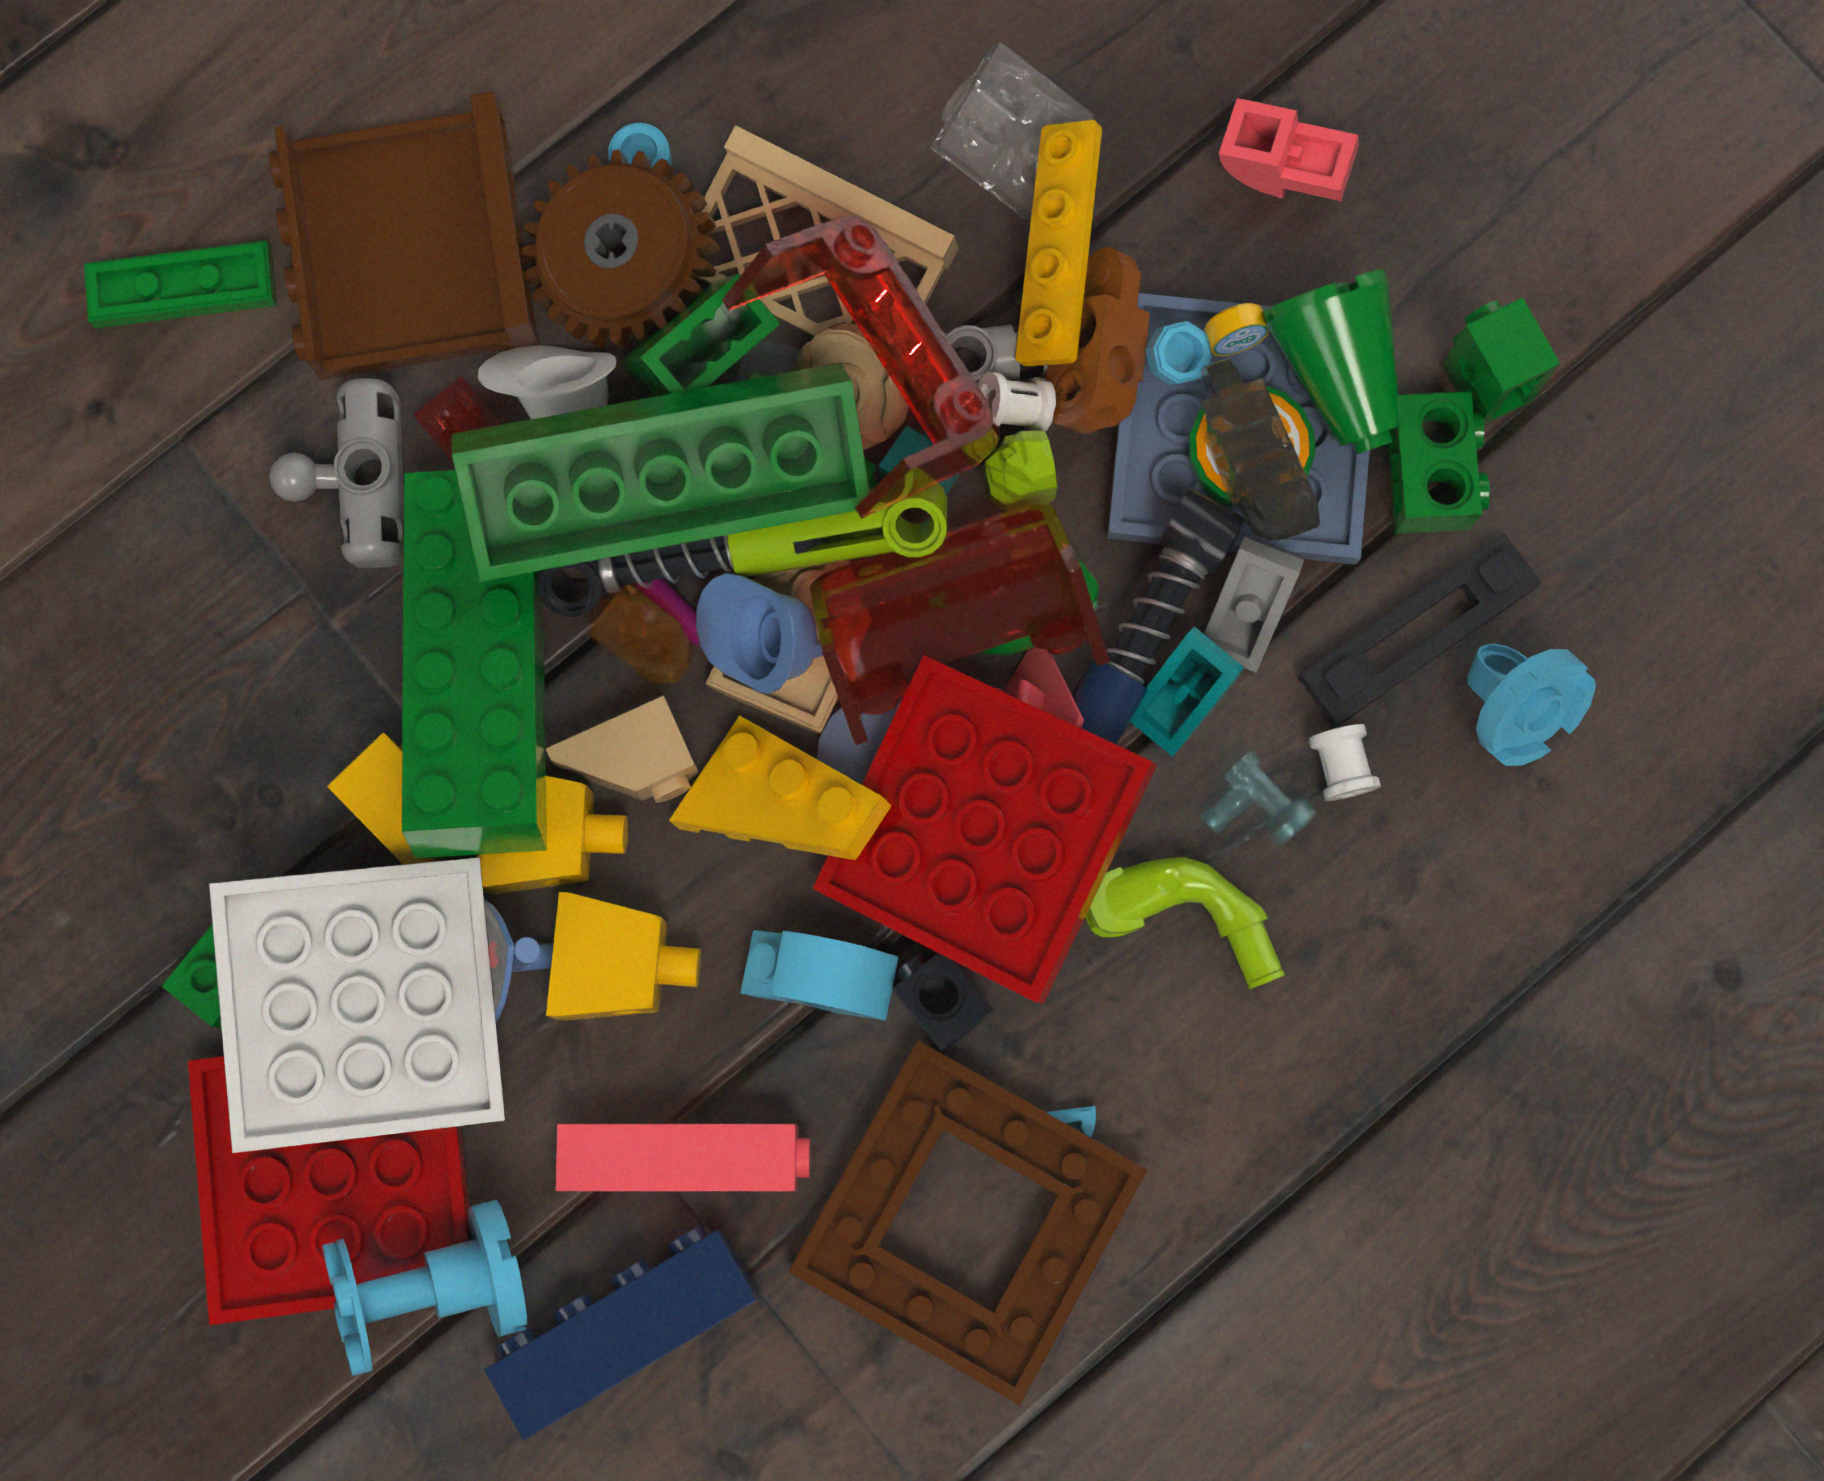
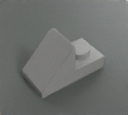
(1252, 601)

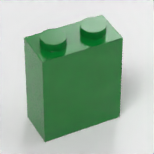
(699, 342)

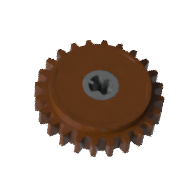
(594, 214)

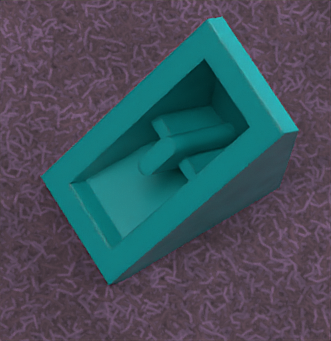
(1185, 691)

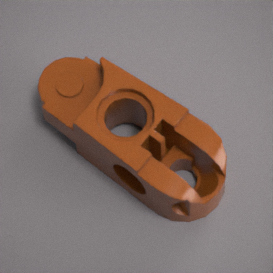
(1111, 349)

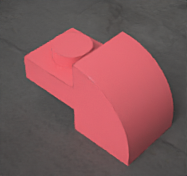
(1277, 153)

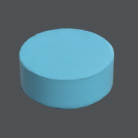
(641, 138)

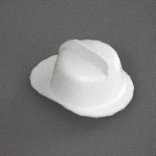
(550, 378)

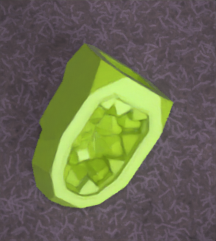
(1021, 471)

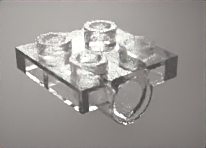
(998, 123)

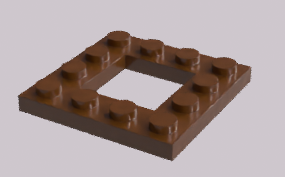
(990, 1346)

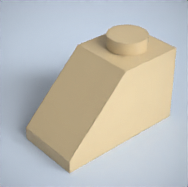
(631, 754)

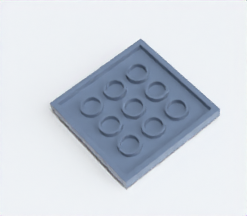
(1154, 444)

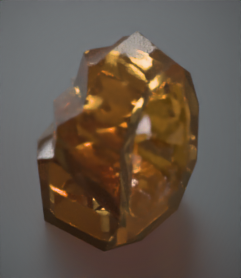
(643, 637)

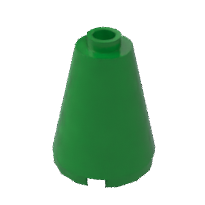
(1344, 356)

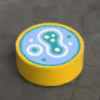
(1236, 329)

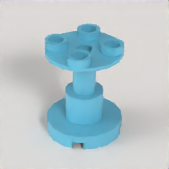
(451, 1281)

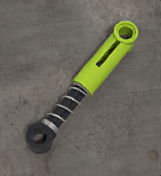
(756, 552)

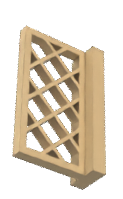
(826, 197)

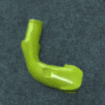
(1152, 886)

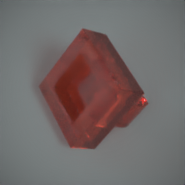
(454, 412)

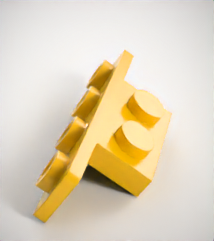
(1058, 243)

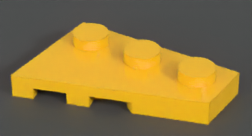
(779, 795)

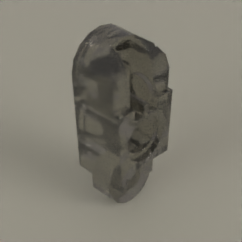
(1256, 455)

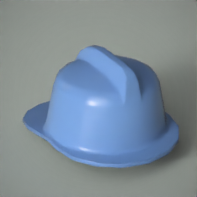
(755, 632)

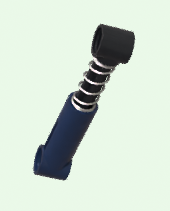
(1193, 546)

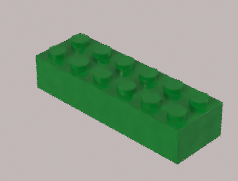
(660, 471)
(468, 689)

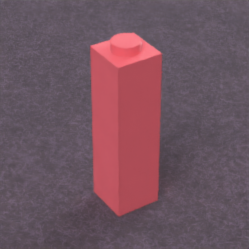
(681, 1157)

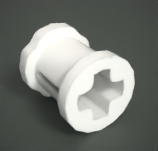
(1017, 401)
(1344, 762)

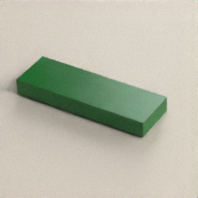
(180, 284)

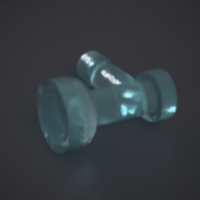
(1253, 785)

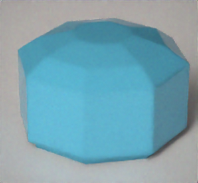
(1178, 352)

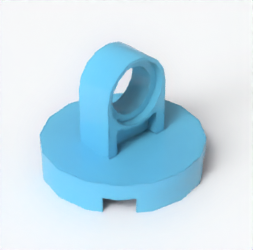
(1527, 699)

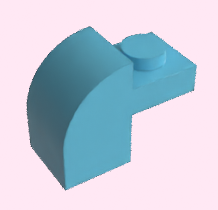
(819, 973)

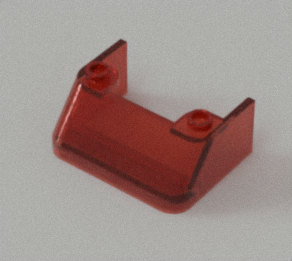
(902, 338)
(971, 594)

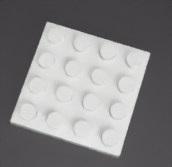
(356, 1003)

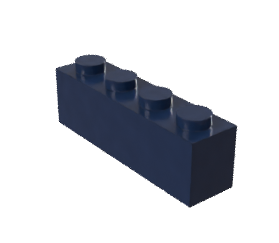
(622, 1332)

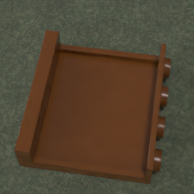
(404, 243)

